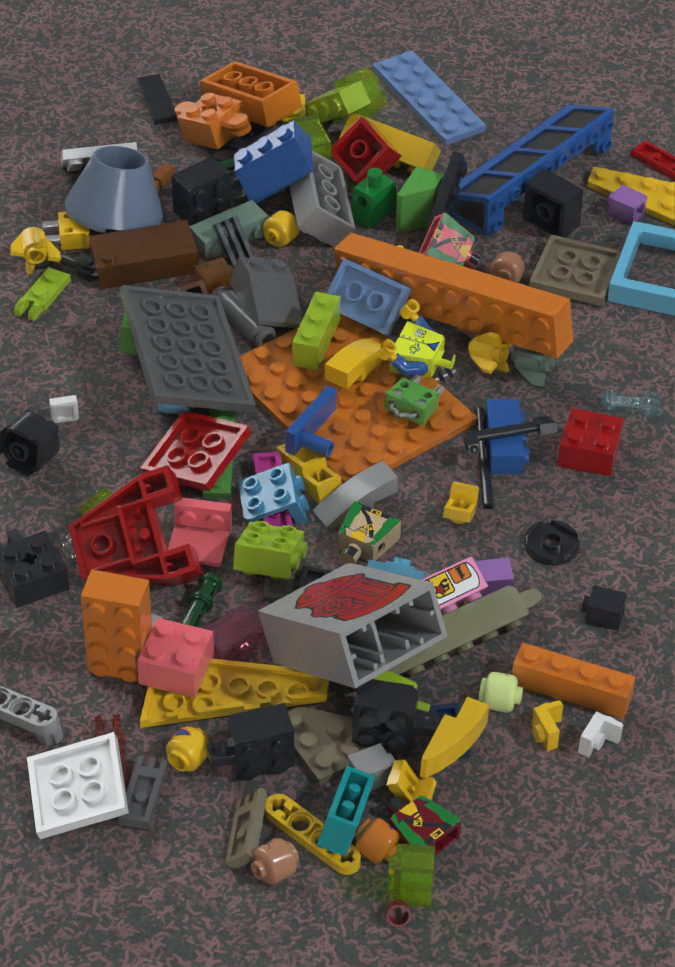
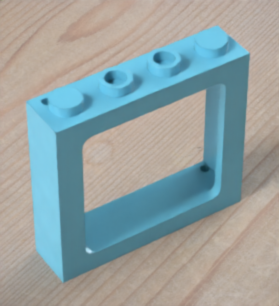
(639, 293)

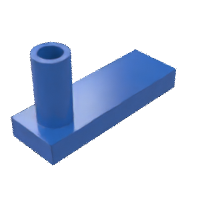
(303, 430)

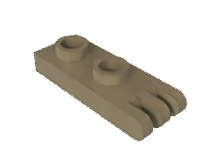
(246, 828)

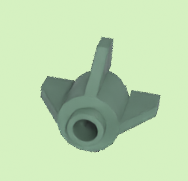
(531, 365)

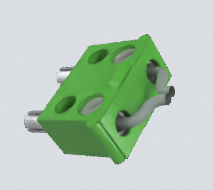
(412, 400)

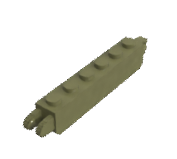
(474, 622)

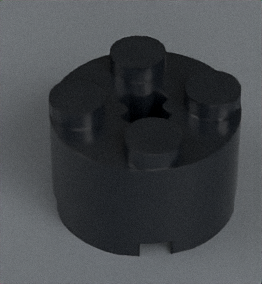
(28, 436)

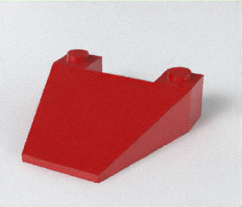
(127, 537)

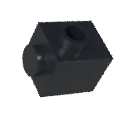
(604, 607)

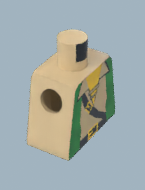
(367, 533)

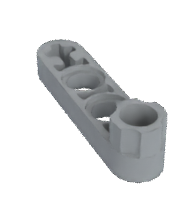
(45, 725)

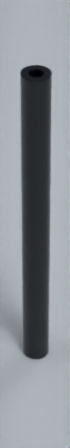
(484, 462)

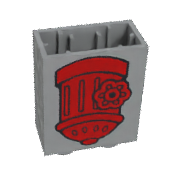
(353, 624)

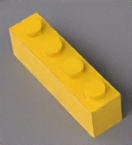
(413, 149)

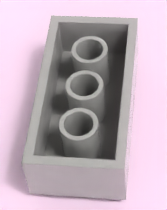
(323, 202)

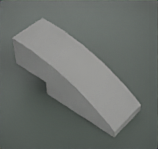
(365, 488)

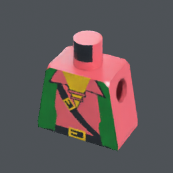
(449, 242)

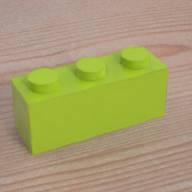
(338, 102)
(316, 331)

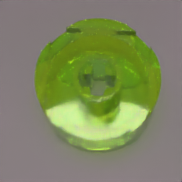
(369, 81)

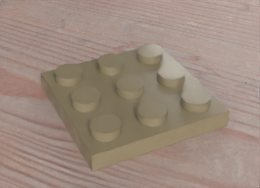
(575, 270)

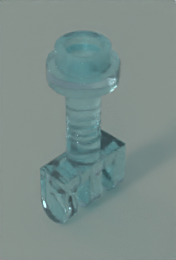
(648, 402)

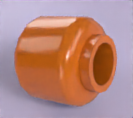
(376, 840)

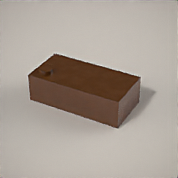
(143, 254)

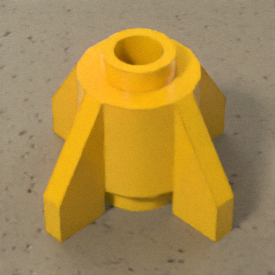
(34, 247)
(489, 352)

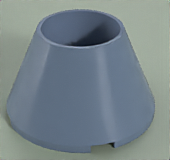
(115, 192)

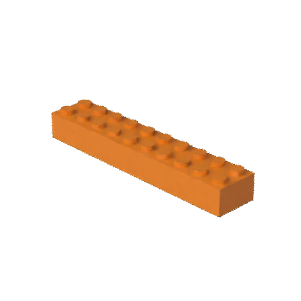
(468, 297)

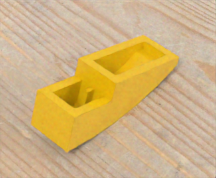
(353, 363)
(312, 466)
(454, 737)

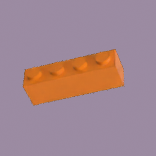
(573, 680)

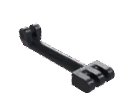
(83, 265)
(541, 424)

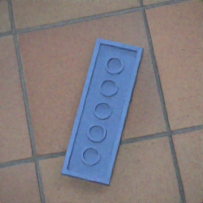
(429, 98)

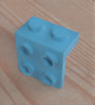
(272, 493)

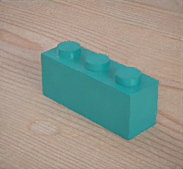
(346, 811)

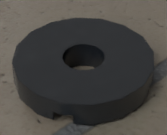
(551, 554)

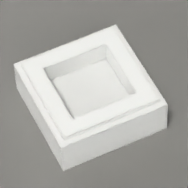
(64, 409)

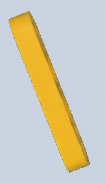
(309, 836)

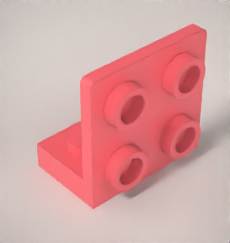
(203, 526)

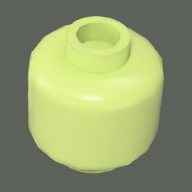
(500, 691)

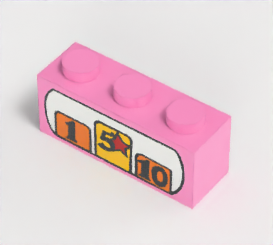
(458, 585)

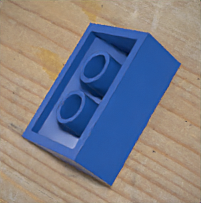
(274, 161)

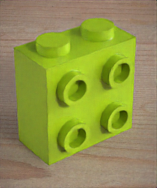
(269, 550)

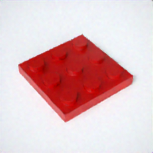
(198, 449)

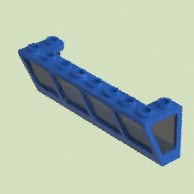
(545, 147)

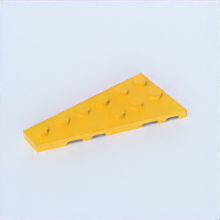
(659, 192)
(232, 689)

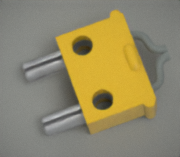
(71, 233)

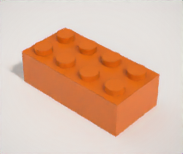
(263, 94)
(115, 623)

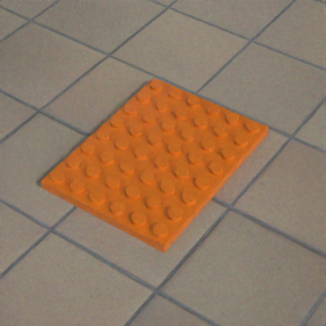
(360, 424)

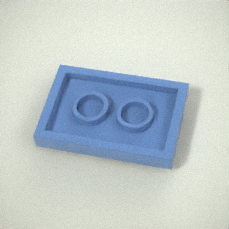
(368, 296)

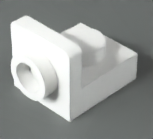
(599, 729)

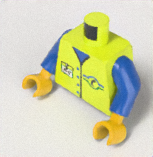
(418, 347)

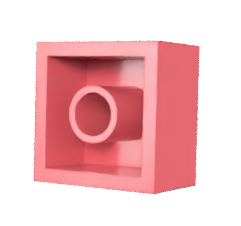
(176, 657)

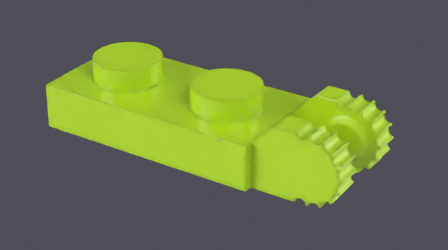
(42, 293)

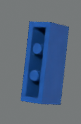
(506, 453)

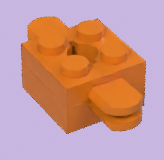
(212, 120)

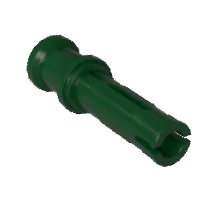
(202, 599)

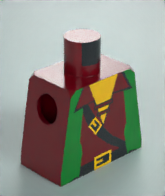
(423, 823)

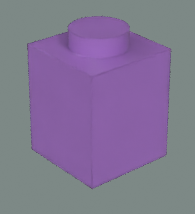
(626, 204)
(496, 574)

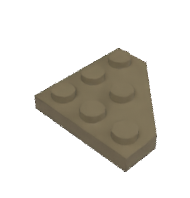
(323, 741)

